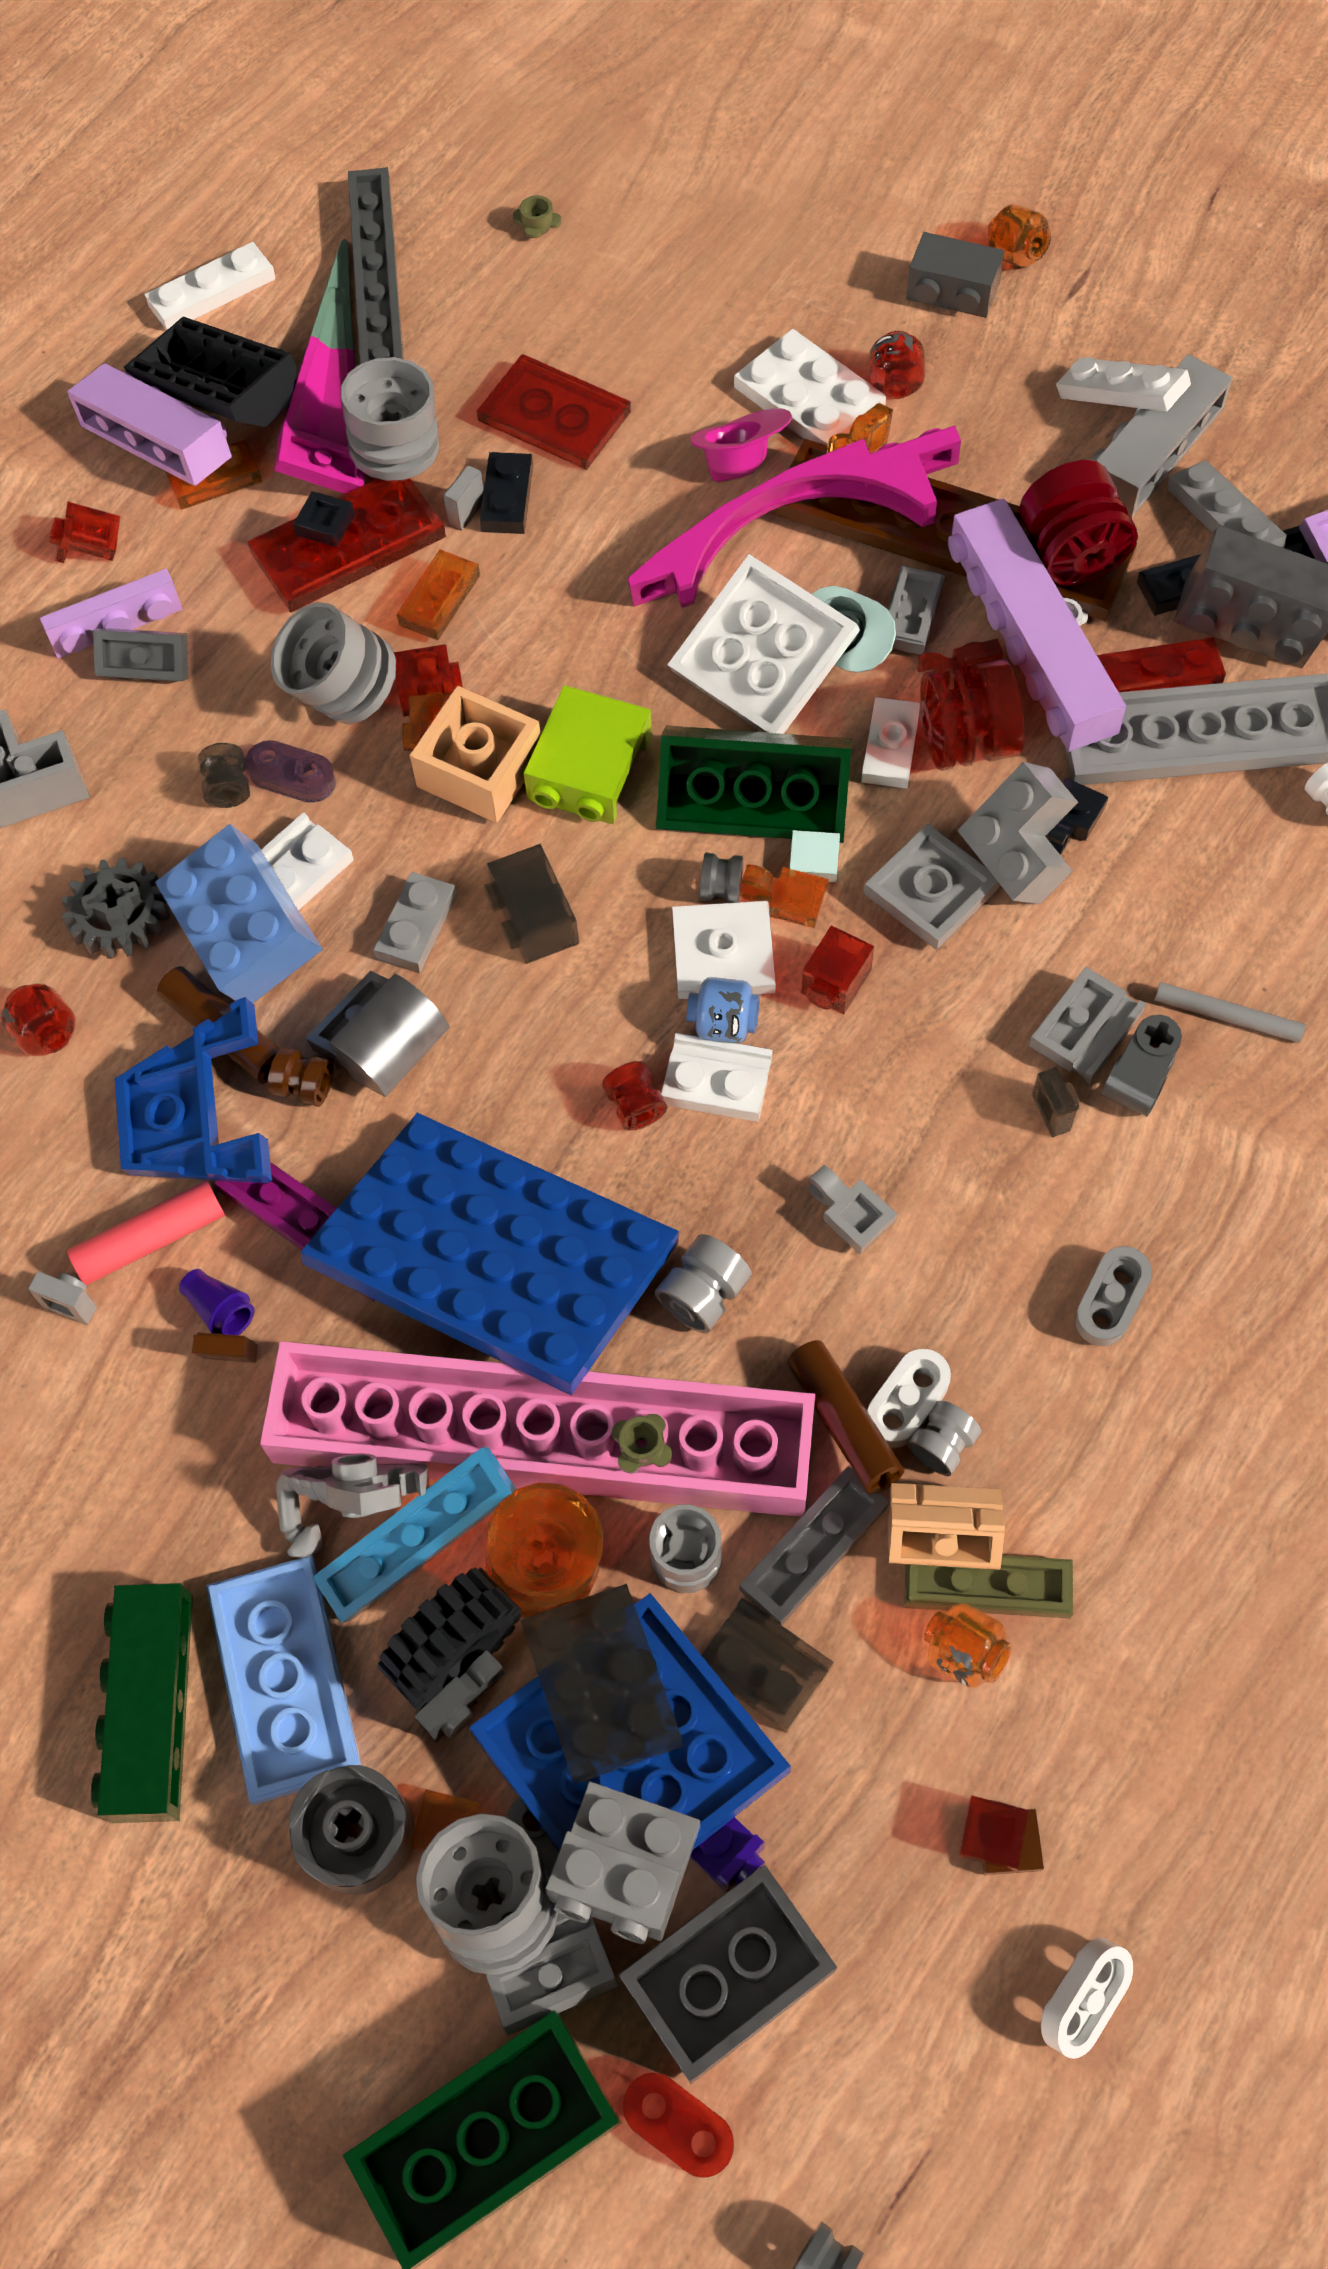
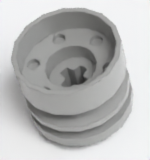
(390, 418)
(333, 663)
(473, 1870)

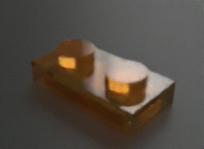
(231, 476)
(438, 594)

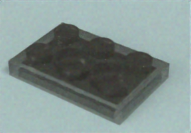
(601, 1684)

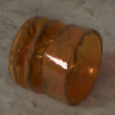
(539, 1521)

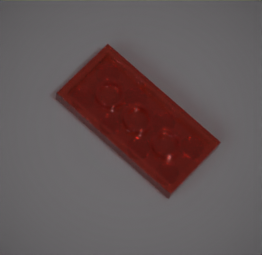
(387, 526)

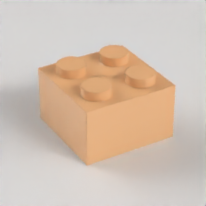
(475, 754)

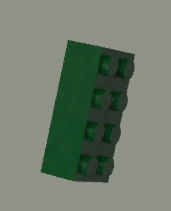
(481, 2140)

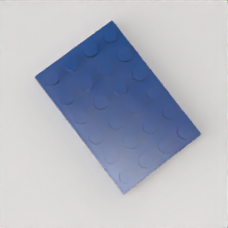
(492, 1251)

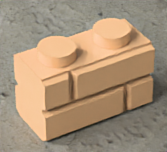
(945, 1526)

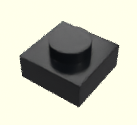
(324, 519)

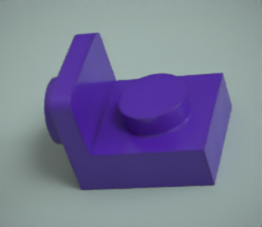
(729, 1854)

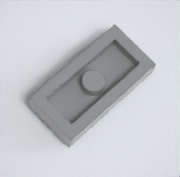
(415, 922)

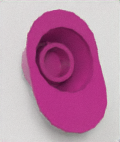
(741, 444)

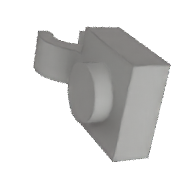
(854, 1212)

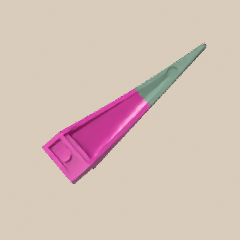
(314, 429)

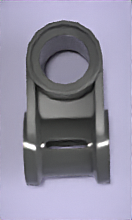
(1142, 1068)

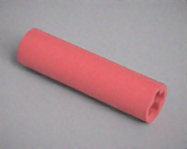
(145, 1233)

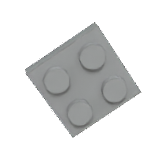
(931, 886)

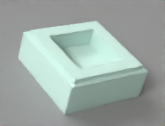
(815, 853)

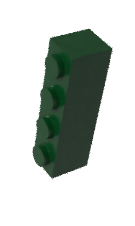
(144, 1704)

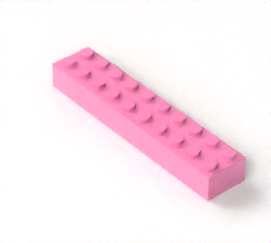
(726, 1441)

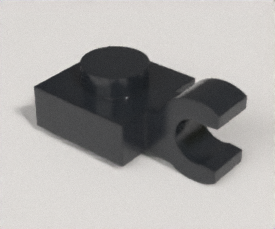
(1081, 818)

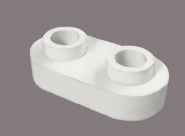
(905, 1399)
(1086, 1997)

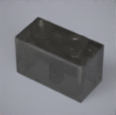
(532, 904)

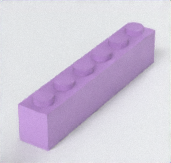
(1036, 625)

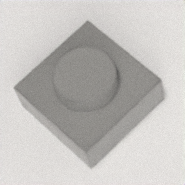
(63, 1296)

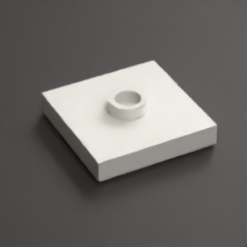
(723, 943)

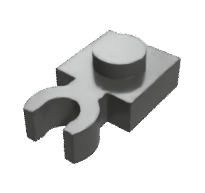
(451, 1706)

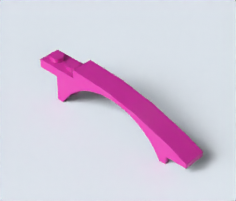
(889, 477)

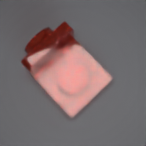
(85, 531)

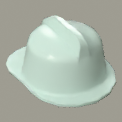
(875, 625)

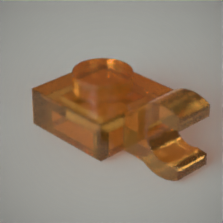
(871, 427)
(792, 896)

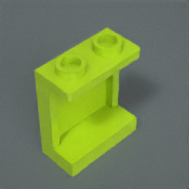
(586, 754)

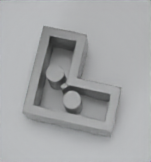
(36, 774)
(1012, 830)

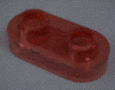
(678, 2125)

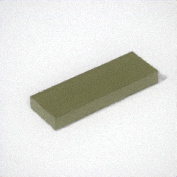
(1019, 1588)

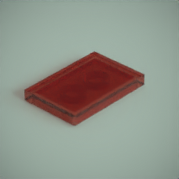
(554, 411)

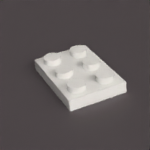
(809, 384)

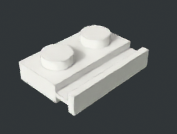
(306, 858)
(717, 1077)

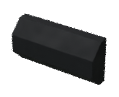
(218, 372)

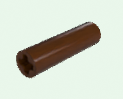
(198, 1003)
(845, 1417)

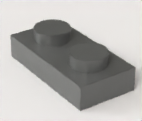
(140, 654)

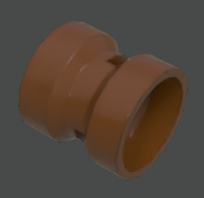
(300, 1076)

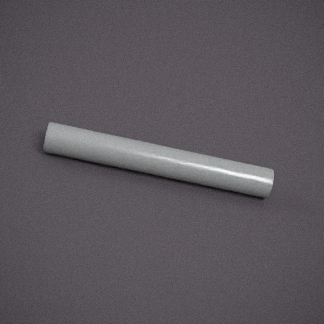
(1230, 1012)

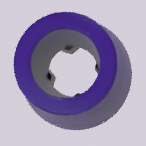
(217, 1303)

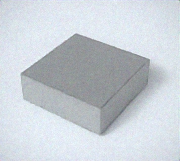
(464, 497)

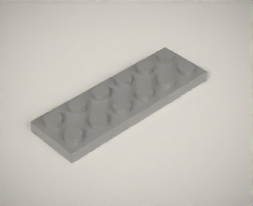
(1211, 731)

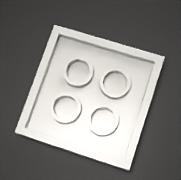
(763, 647)

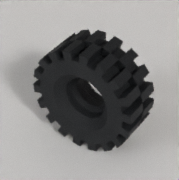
(448, 1636)

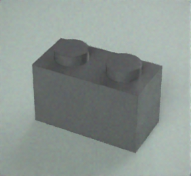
(955, 274)

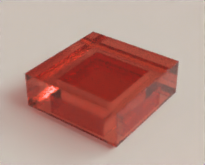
(993, 1833)

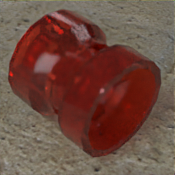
(635, 1097)

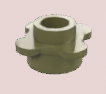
(536, 216)
(647, 1428)

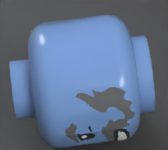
(724, 1010)

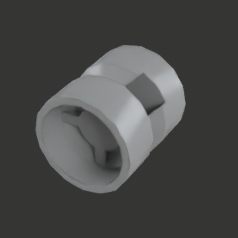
(707, 1278)
(685, 1548)

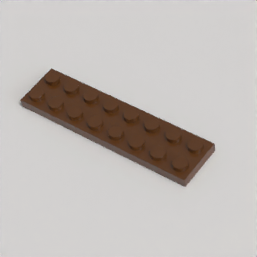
(897, 534)

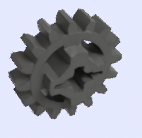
(115, 908)

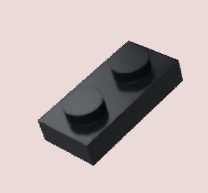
(506, 493)

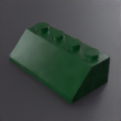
(752, 782)

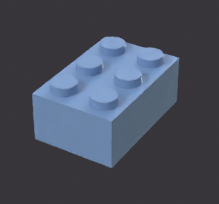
(238, 915)

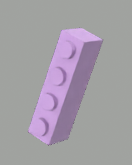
(150, 424)

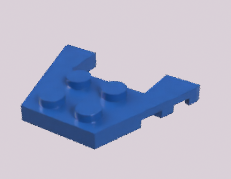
(171, 1112)

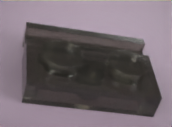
(766, 1664)

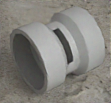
(944, 1438)

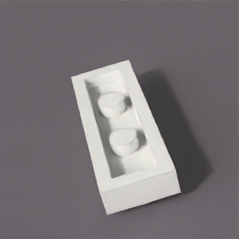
(211, 285)
(1123, 384)

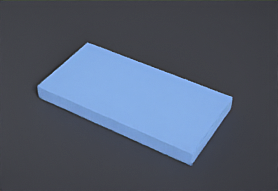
(282, 1678)

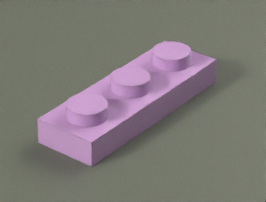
(120, 608)

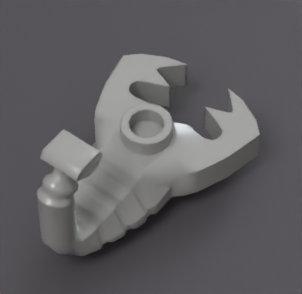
(351, 1486)

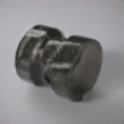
(223, 783)

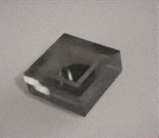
(1055, 1101)

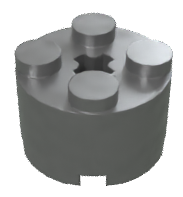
(322, 1847)

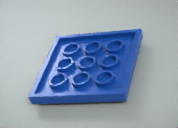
(711, 1778)

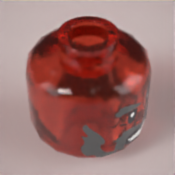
(897, 364)
(36, 1017)

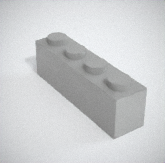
(1157, 440)

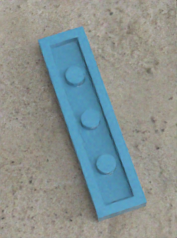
(414, 1535)

